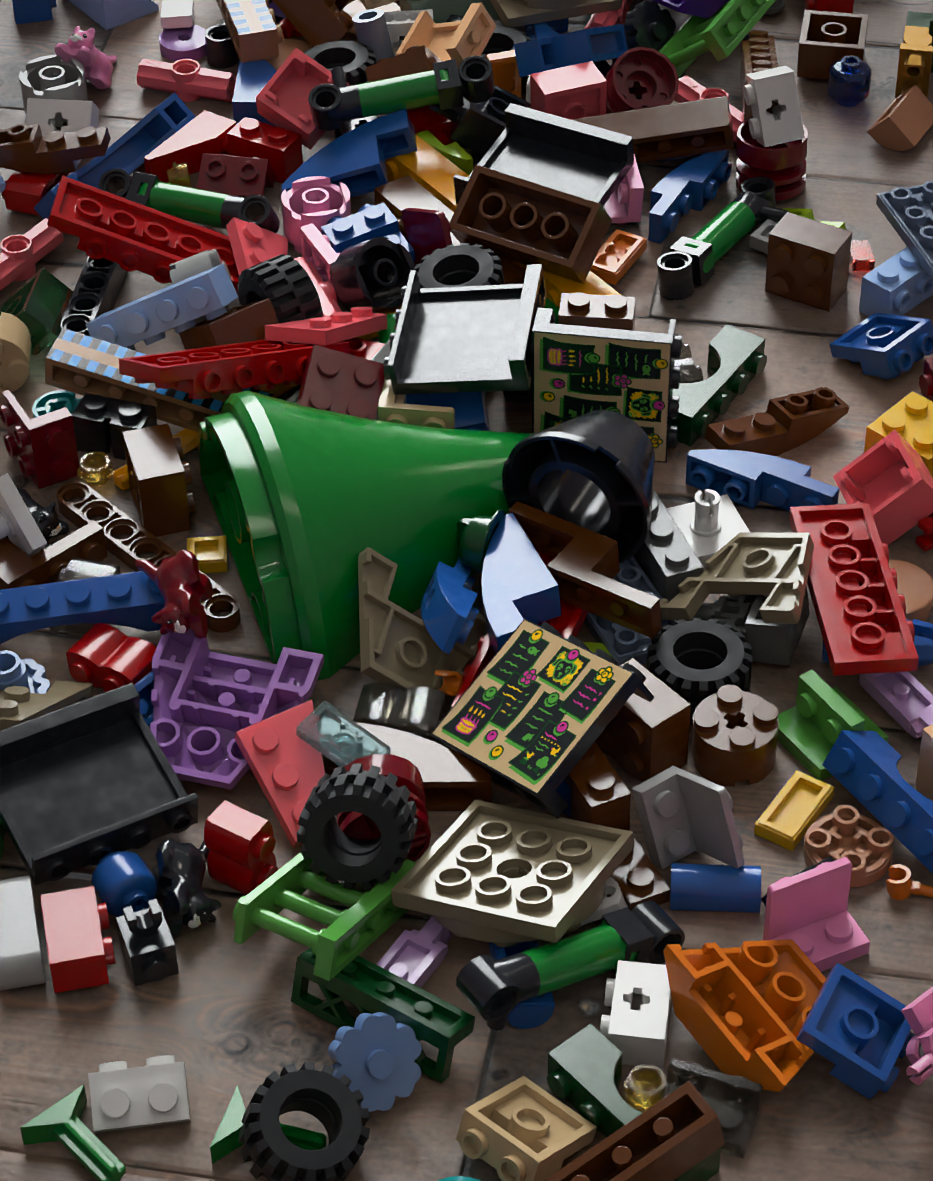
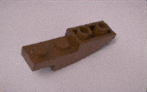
(27, 150)
(783, 426)

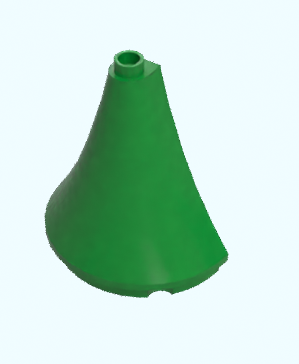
(317, 488)

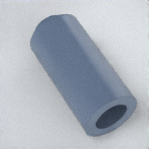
(373, 31)

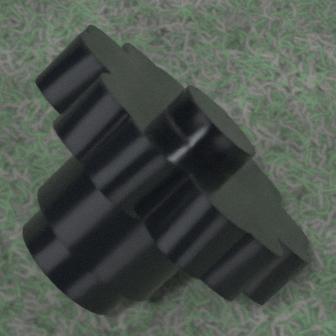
(648, 26)

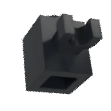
(147, 944)

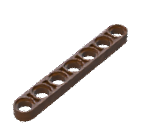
(140, 542)

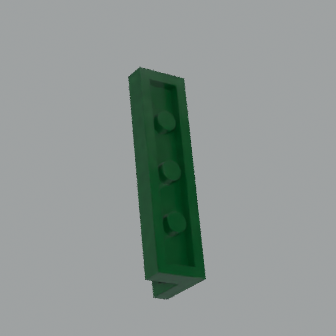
(382, 991)

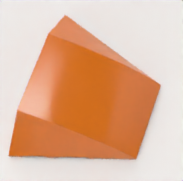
(746, 1005)

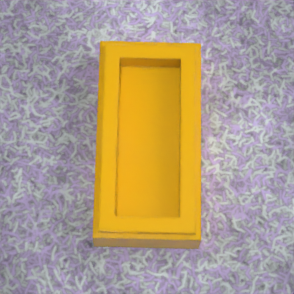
(794, 810)

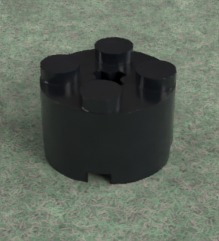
(372, 274)

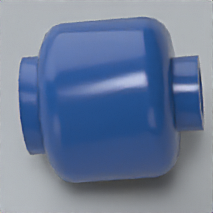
(124, 881)

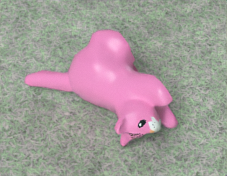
(96, 64)

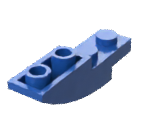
(685, 189)
(757, 478)
(448, 605)

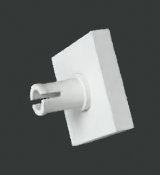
(17, 520)
(708, 523)

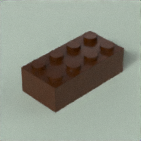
(530, 223)

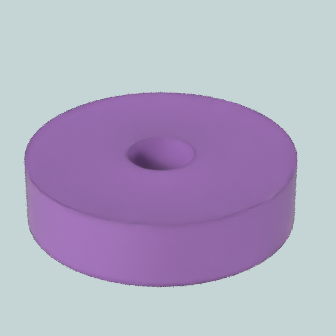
(183, 43)

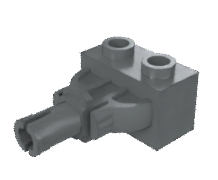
(769, 641)

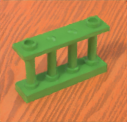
(716, 34)
(348, 930)

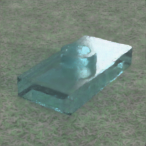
(338, 736)

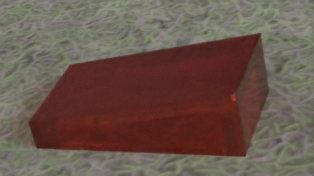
(861, 256)

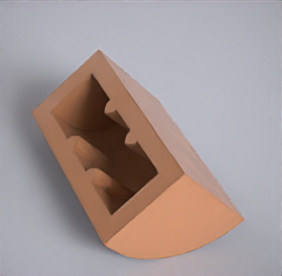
(903, 121)

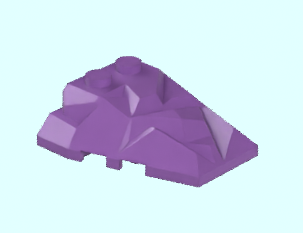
(210, 696)

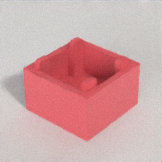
(569, 91)
(287, 94)
(892, 482)

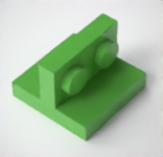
(817, 721)

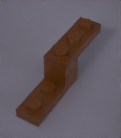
(586, 568)
(21, 570)
(604, 800)

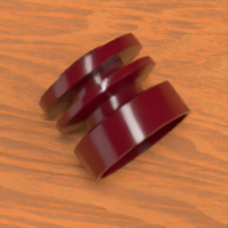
(640, 81)
(781, 162)
(363, 828)

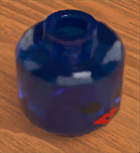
(849, 81)

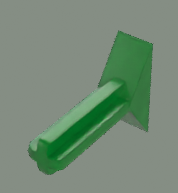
(63, 1124)
(227, 1135)

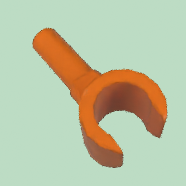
(451, 681)
(901, 886)

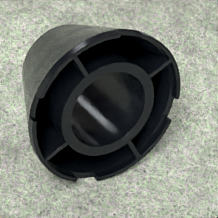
(590, 474)

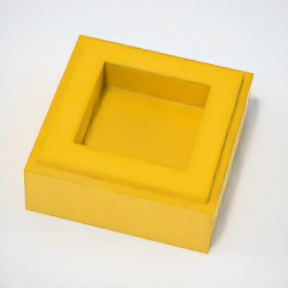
(210, 552)

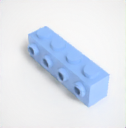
(895, 286)
(166, 309)

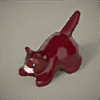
(182, 590)

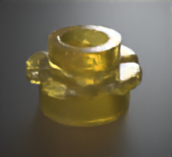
(179, 174)
(95, 468)
(641, 1078)

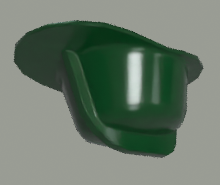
(474, 538)

